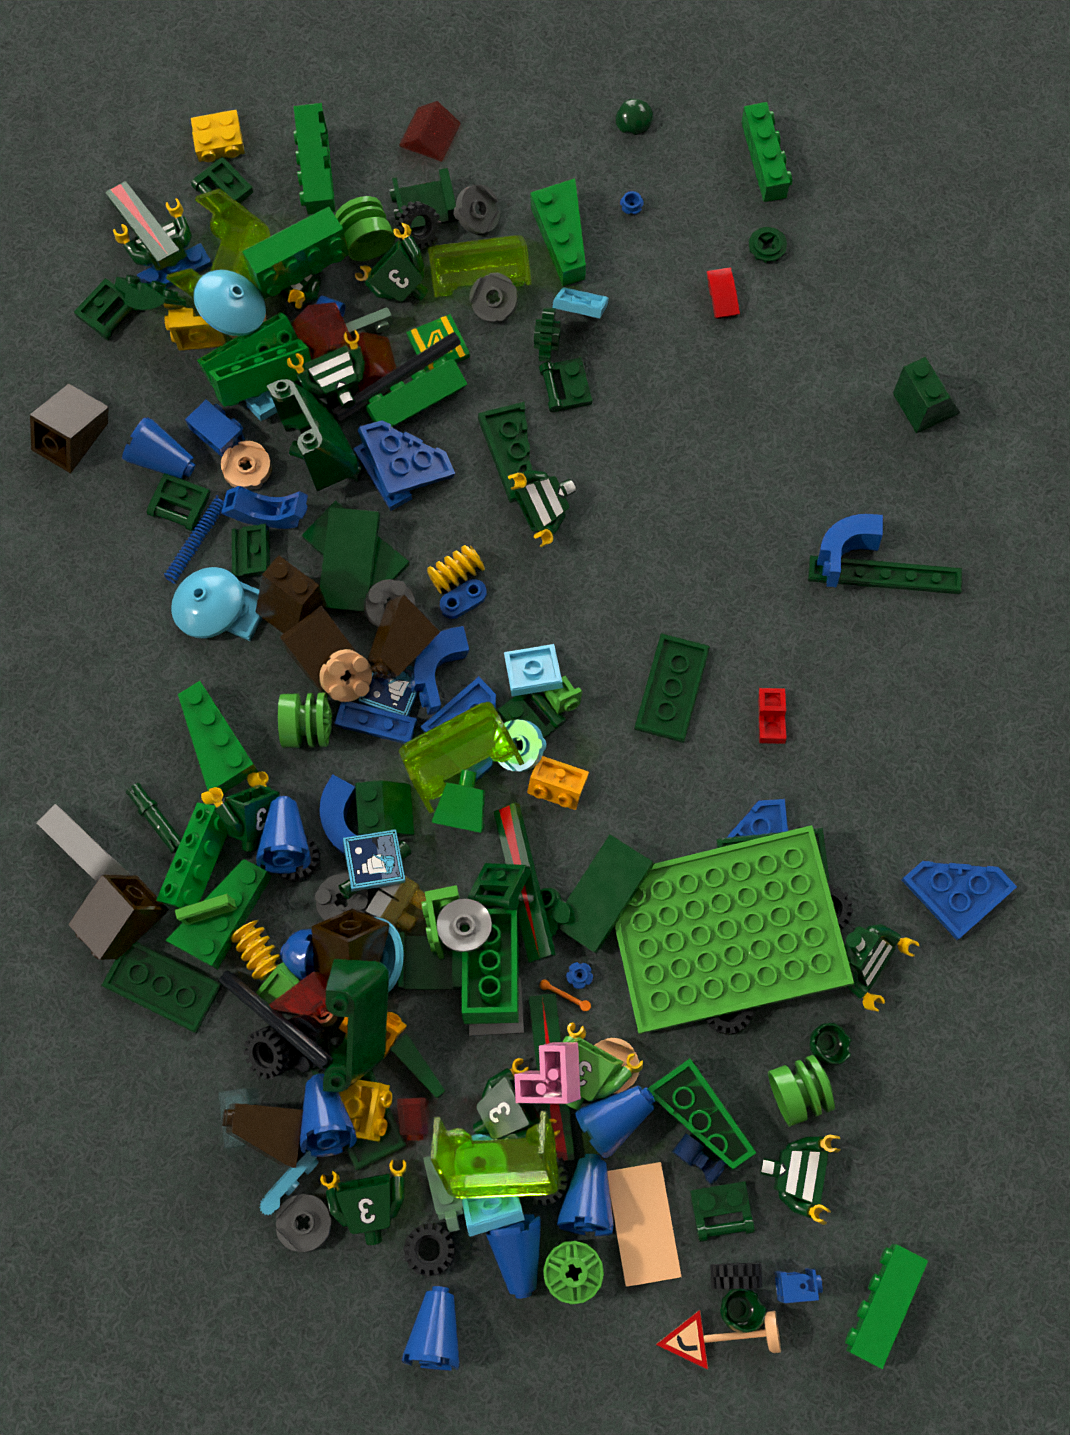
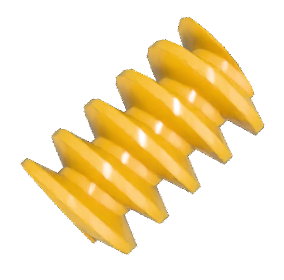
(455, 568)
(255, 950)

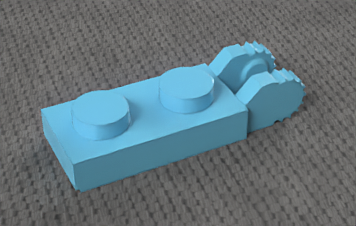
(287, 1183)

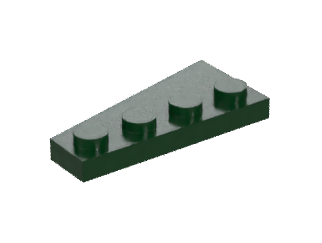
(507, 441)

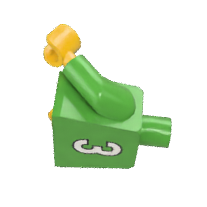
(598, 1070)

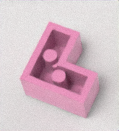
(556, 1080)

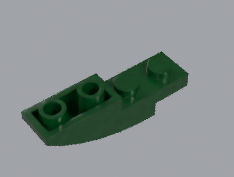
(148, 296)

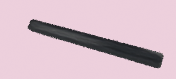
(400, 374)
(276, 1020)

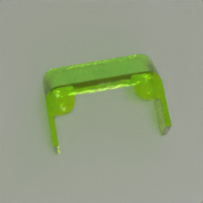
(237, 231)
(467, 261)
(456, 747)
(496, 1166)

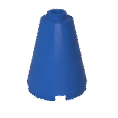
(158, 451)
(283, 838)
(615, 1118)
(324, 1121)
(588, 1199)
(518, 1254)
(434, 1333)

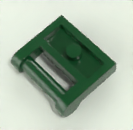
(224, 178)
(99, 305)
(573, 383)
(182, 495)
(518, 710)
(500, 878)
(720, 1201)

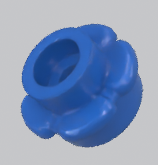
(631, 197)
(586, 978)

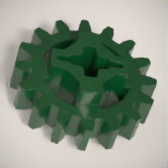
(547, 334)

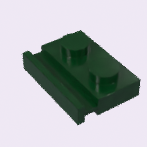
(250, 550)

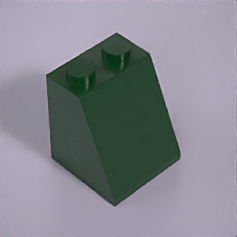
(923, 396)

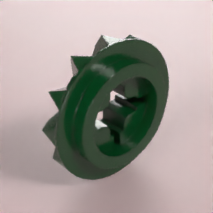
(766, 235)

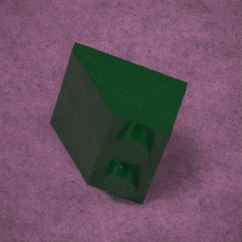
(384, 807)

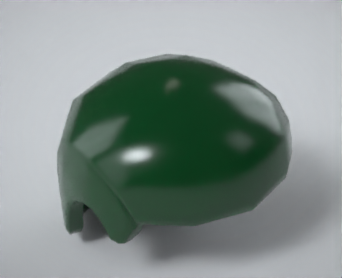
(634, 116)
(826, 1036)
(742, 1311)

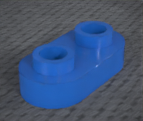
(463, 598)

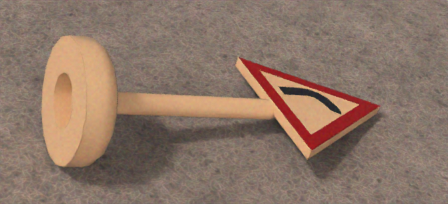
(690, 1341)

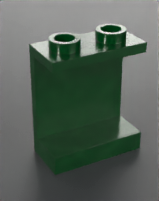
(435, 194)
(425, 970)

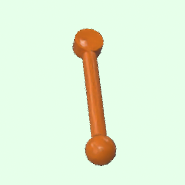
(584, 1005)

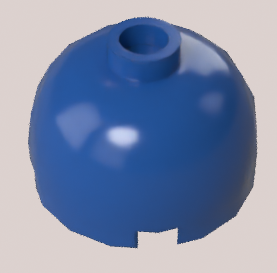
(298, 953)

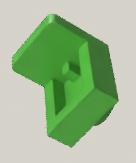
(564, 698)

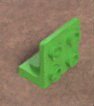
(434, 903)

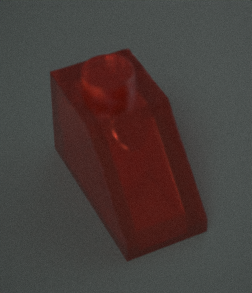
(305, 997)
(414, 1118)

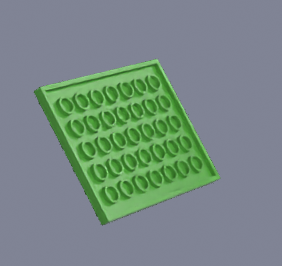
(731, 932)

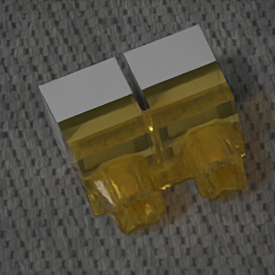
(396, 912)

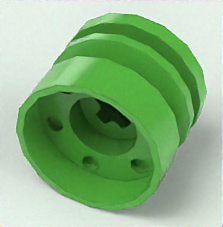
(365, 228)
(304, 720)
(806, 1088)
(558, 1264)

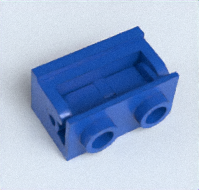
(214, 427)
(798, 1287)

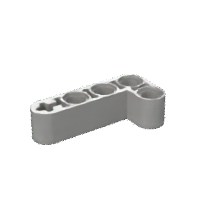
(79, 844)

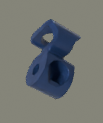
(693, 1154)

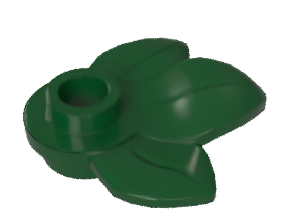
(556, 910)

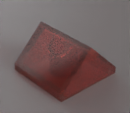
(431, 131)
(321, 329)
(377, 357)

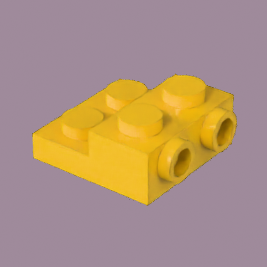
(217, 136)
(192, 331)
(366, 1108)

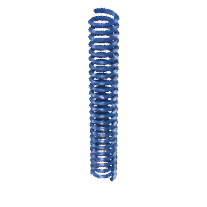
(194, 539)

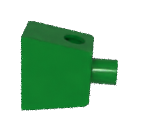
(462, 804)

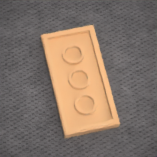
(643, 1224)

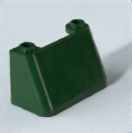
(321, 438)
(360, 993)

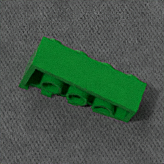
(313, 158)
(560, 225)
(216, 746)
(211, 938)
(699, 1109)

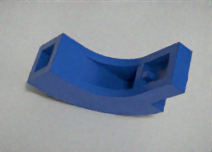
(260, 509)
(848, 534)
(445, 647)
(333, 810)

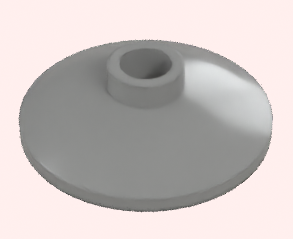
(462, 913)

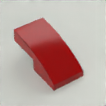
(723, 292)
(772, 715)

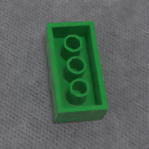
(296, 253)
(492, 973)

